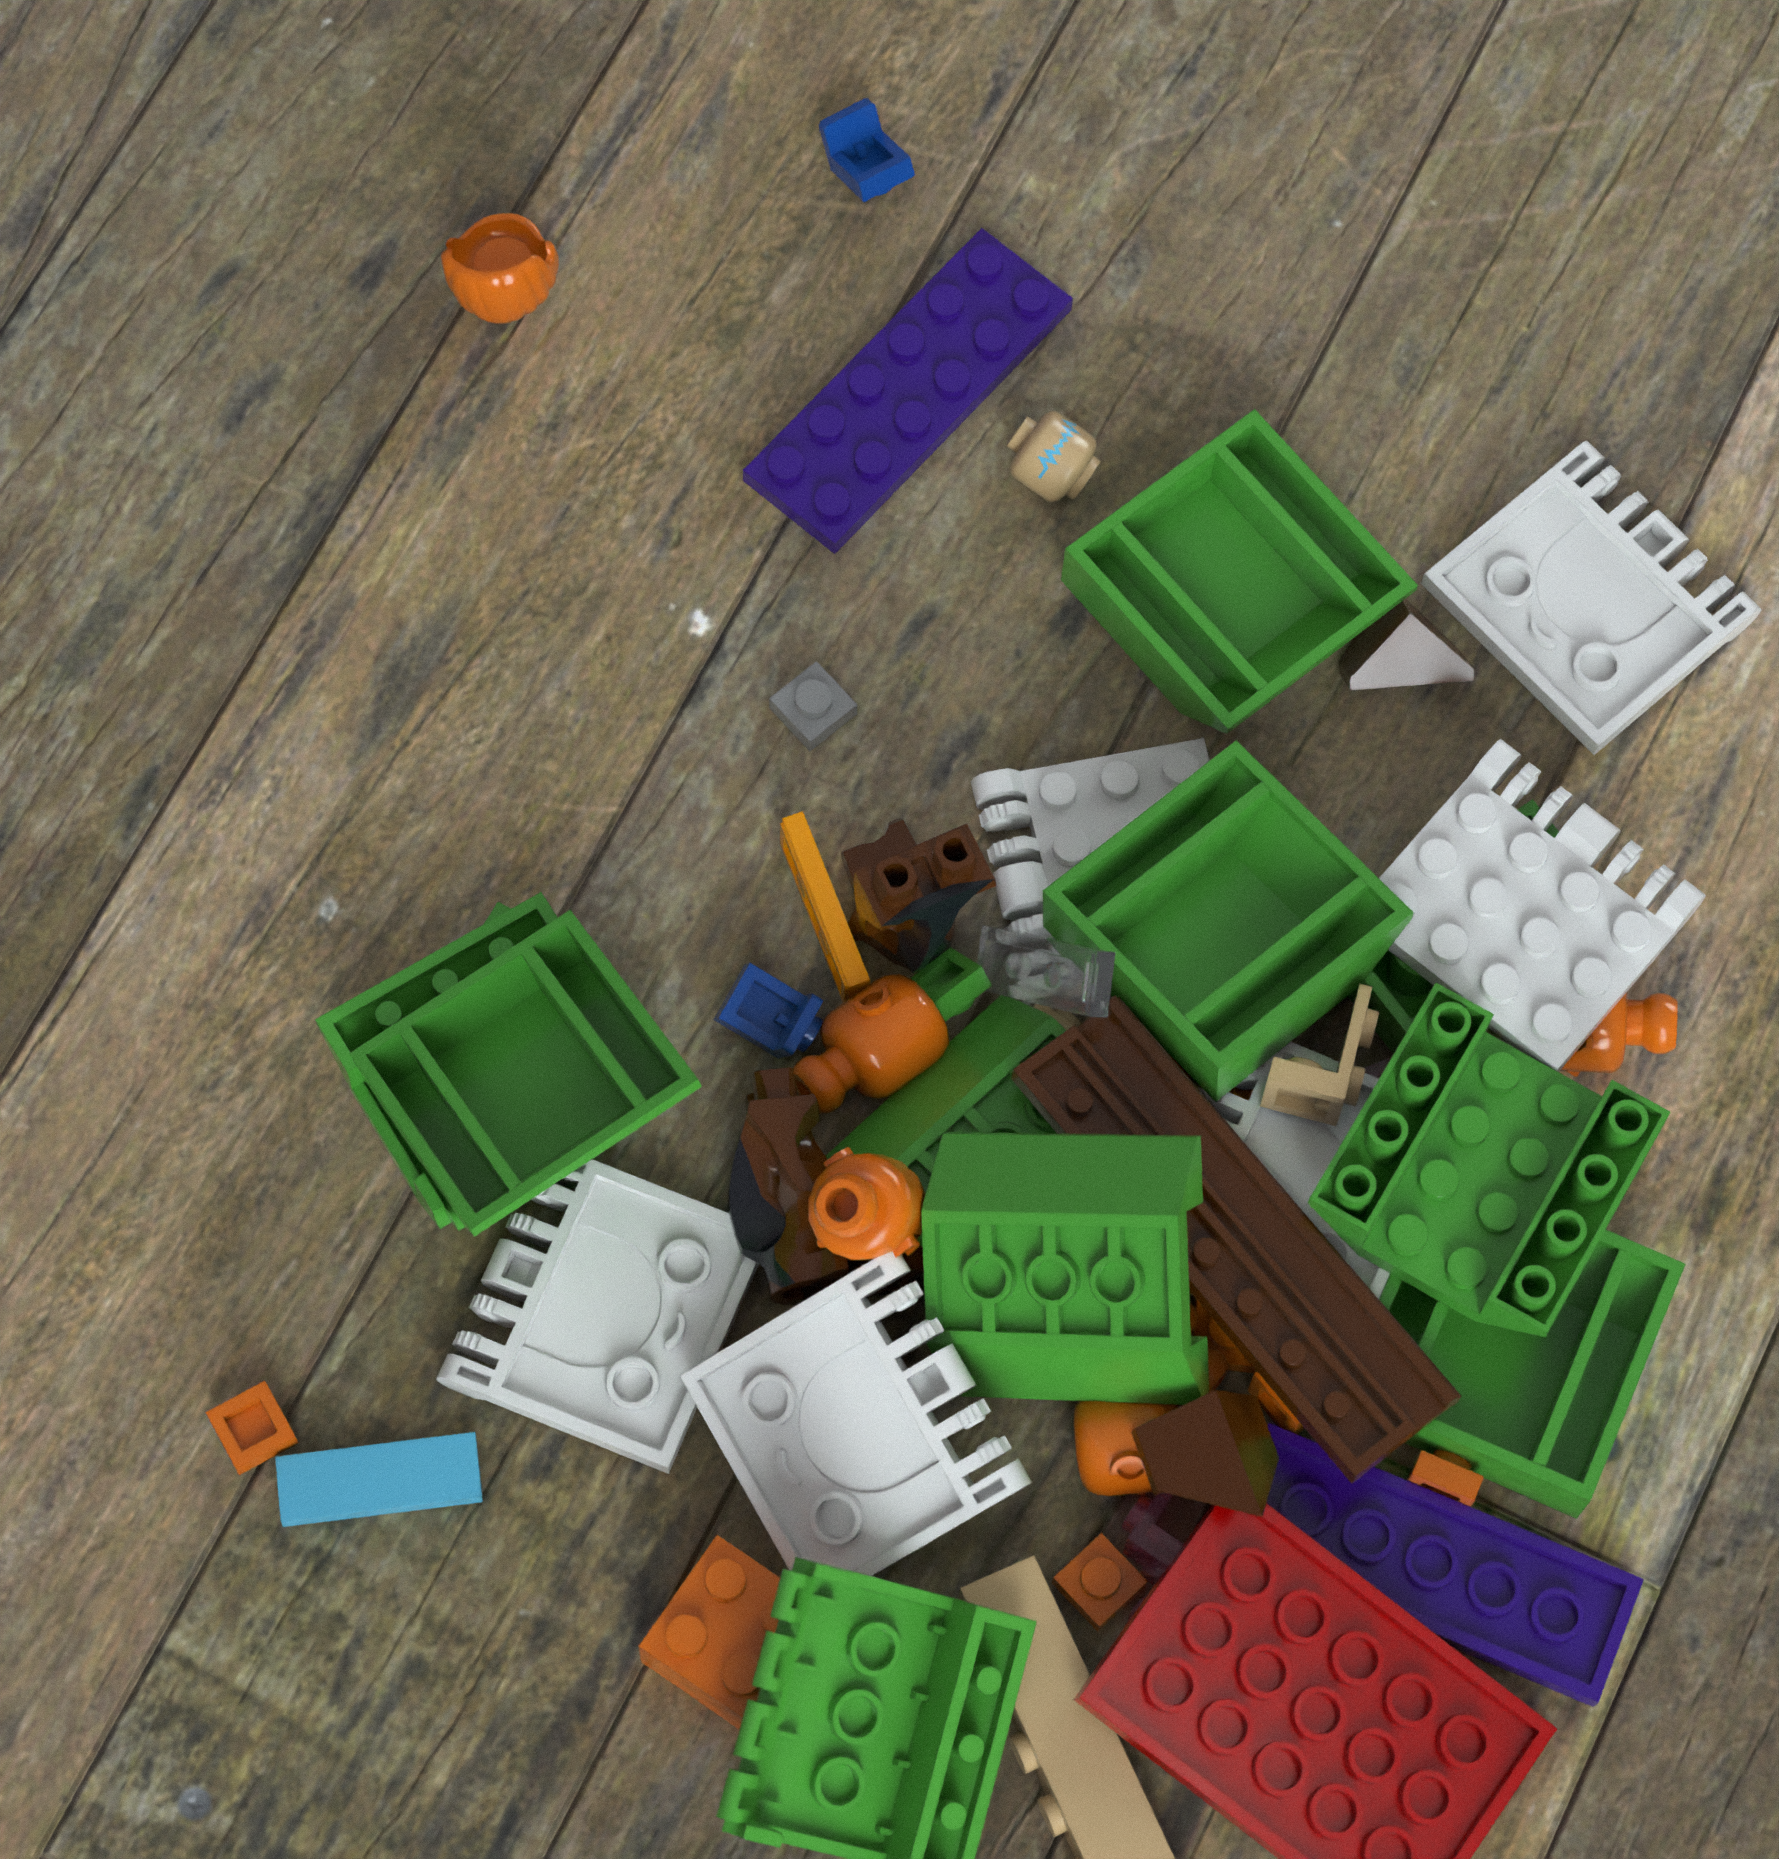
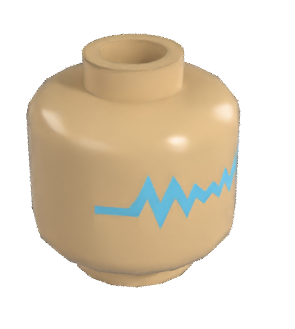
(1053, 456)

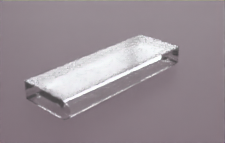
(1047, 970)

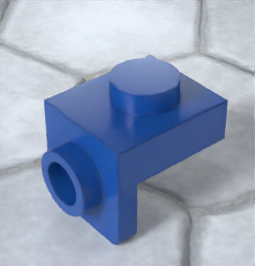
(862, 152)
(770, 1013)

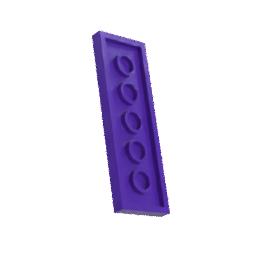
(907, 390)
(1463, 1570)

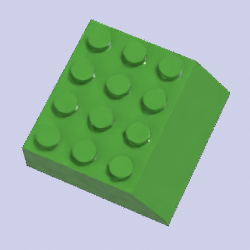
(1233, 575)
(1227, 918)
(523, 1072)
(1537, 1406)

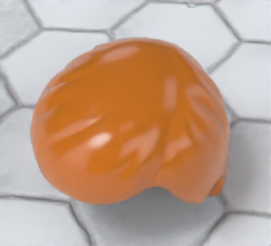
(500, 268)

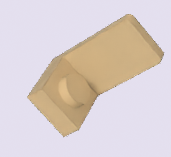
(1308, 1090)

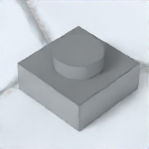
(813, 706)

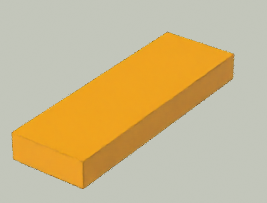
(822, 906)

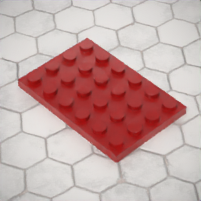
(1311, 1702)

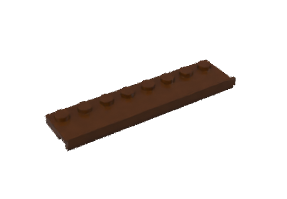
(1251, 1249)

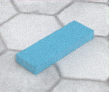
(378, 1479)

